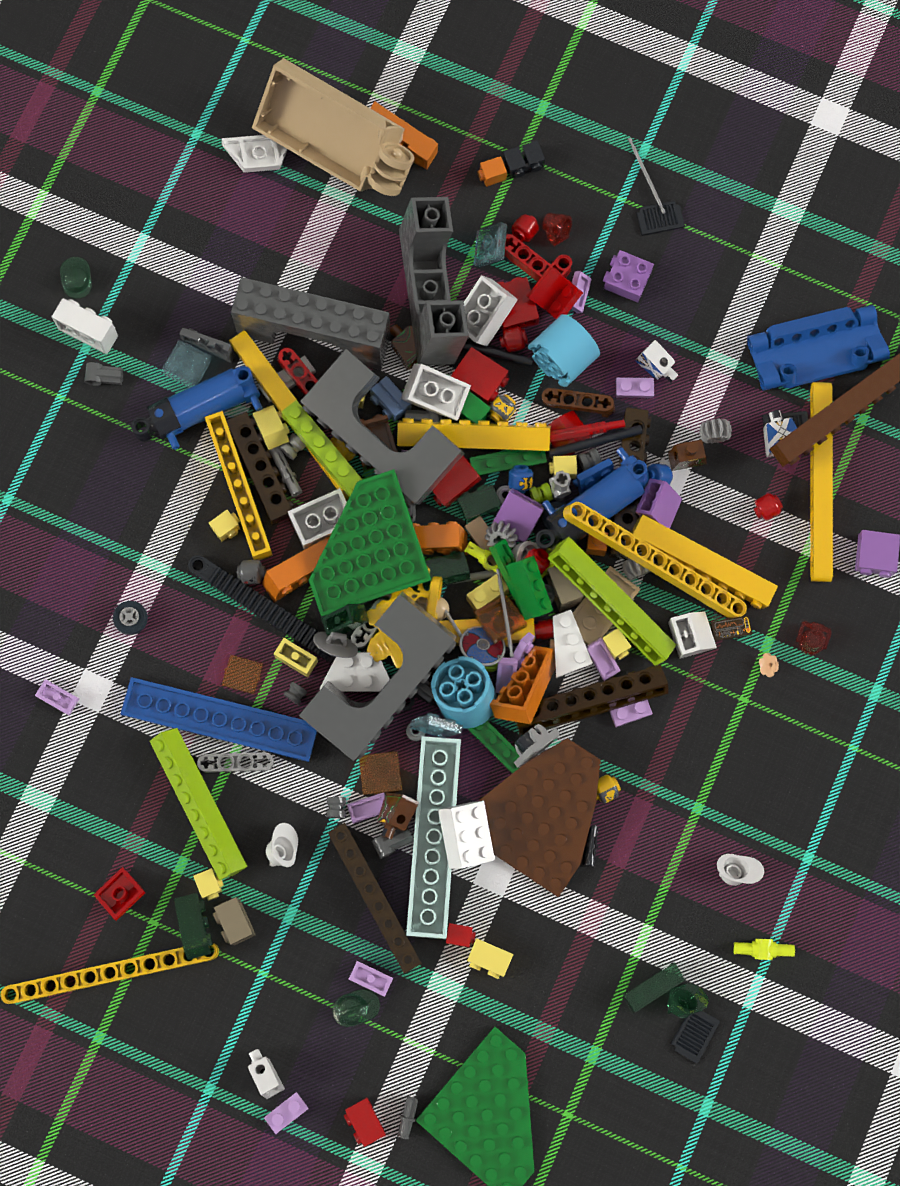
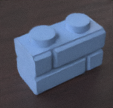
(389, 398)

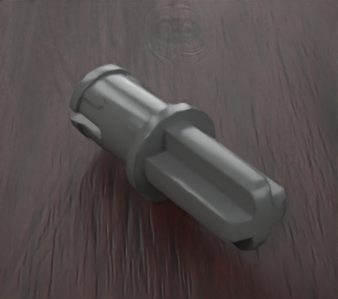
(407, 1117)

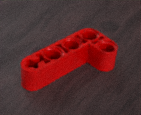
(533, 259)
(299, 381)

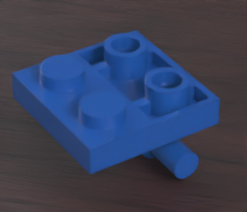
(593, 475)

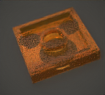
(492, 619)
(380, 773)

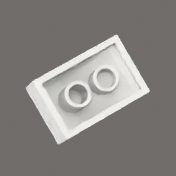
(435, 391)

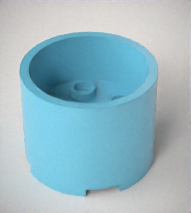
(564, 350)
(469, 705)

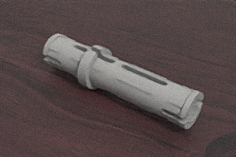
(287, 475)

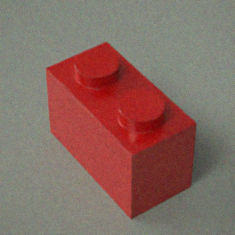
(365, 1122)

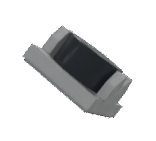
(533, 743)

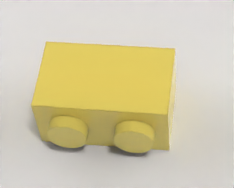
(271, 427)
(486, 593)
(295, 657)
(490, 958)

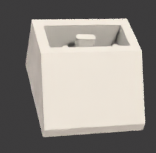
(691, 634)

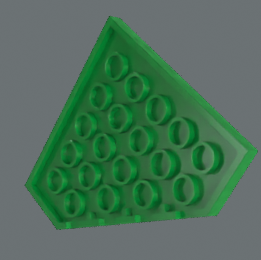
(370, 548)
(486, 1113)

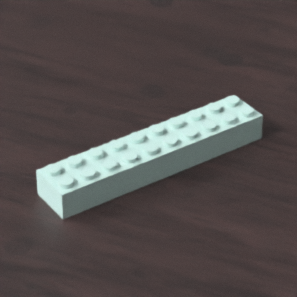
(430, 866)

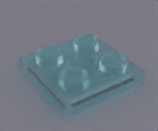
(490, 244)
(186, 364)
(435, 726)

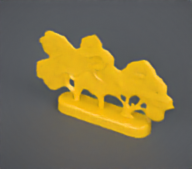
(382, 645)

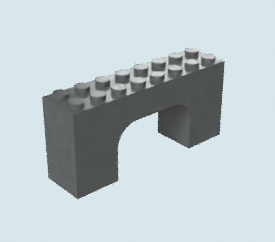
(270, 309)
(436, 321)
(336, 405)
(355, 724)

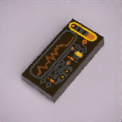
(731, 628)

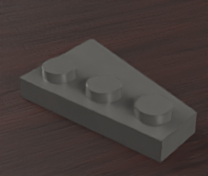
(213, 346)

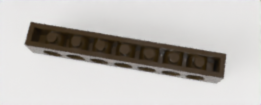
(632, 418)
(601, 703)
(374, 898)

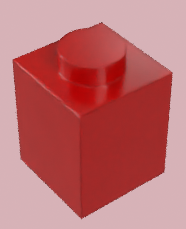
(460, 935)

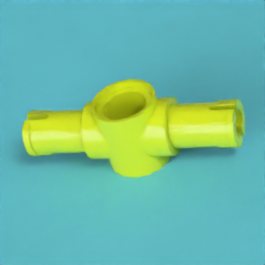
(481, 555)
(764, 949)

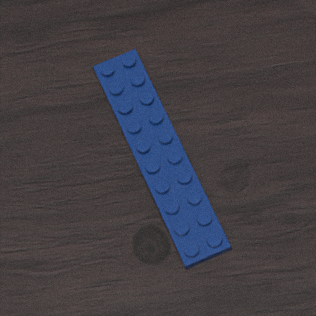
(219, 719)

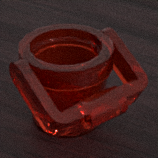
(557, 225)
(813, 640)

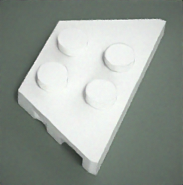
(255, 152)
(357, 674)

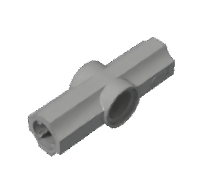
(560, 485)

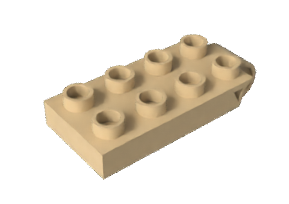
(333, 130)

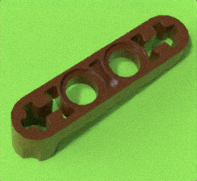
(577, 403)

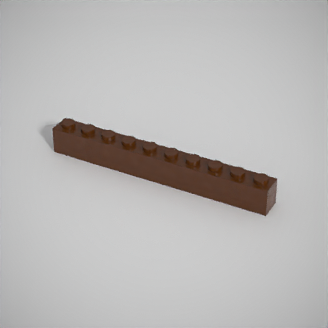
(838, 412)

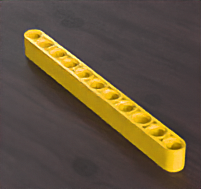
(268, 379)
(821, 492)
(646, 560)
(100, 973)

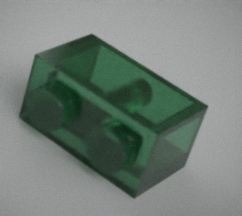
(478, 503)
(345, 619)

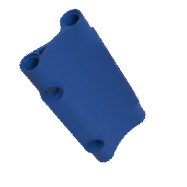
(817, 347)

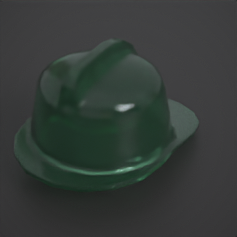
(76, 277)
(686, 1000)
(356, 1008)

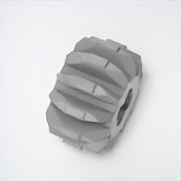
(715, 430)
(499, 529)
(633, 569)

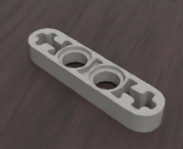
(235, 765)

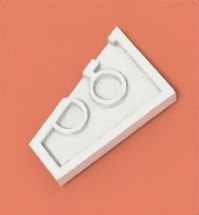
(569, 645)

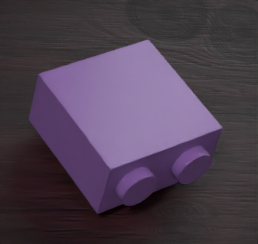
(628, 275)
(659, 502)
(520, 513)
(877, 553)

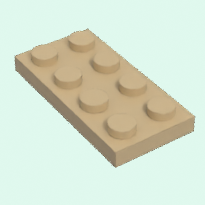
(591, 620)

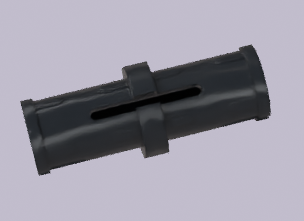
(591, 846)

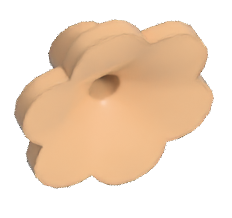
(768, 665)

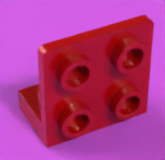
(555, 293)

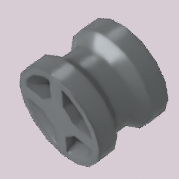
(295, 693)

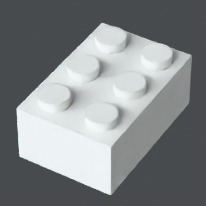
(487, 309)
(85, 325)
(317, 518)
(466, 835)

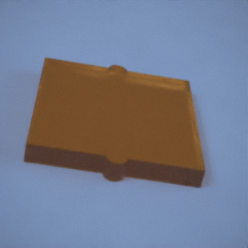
(242, 674)

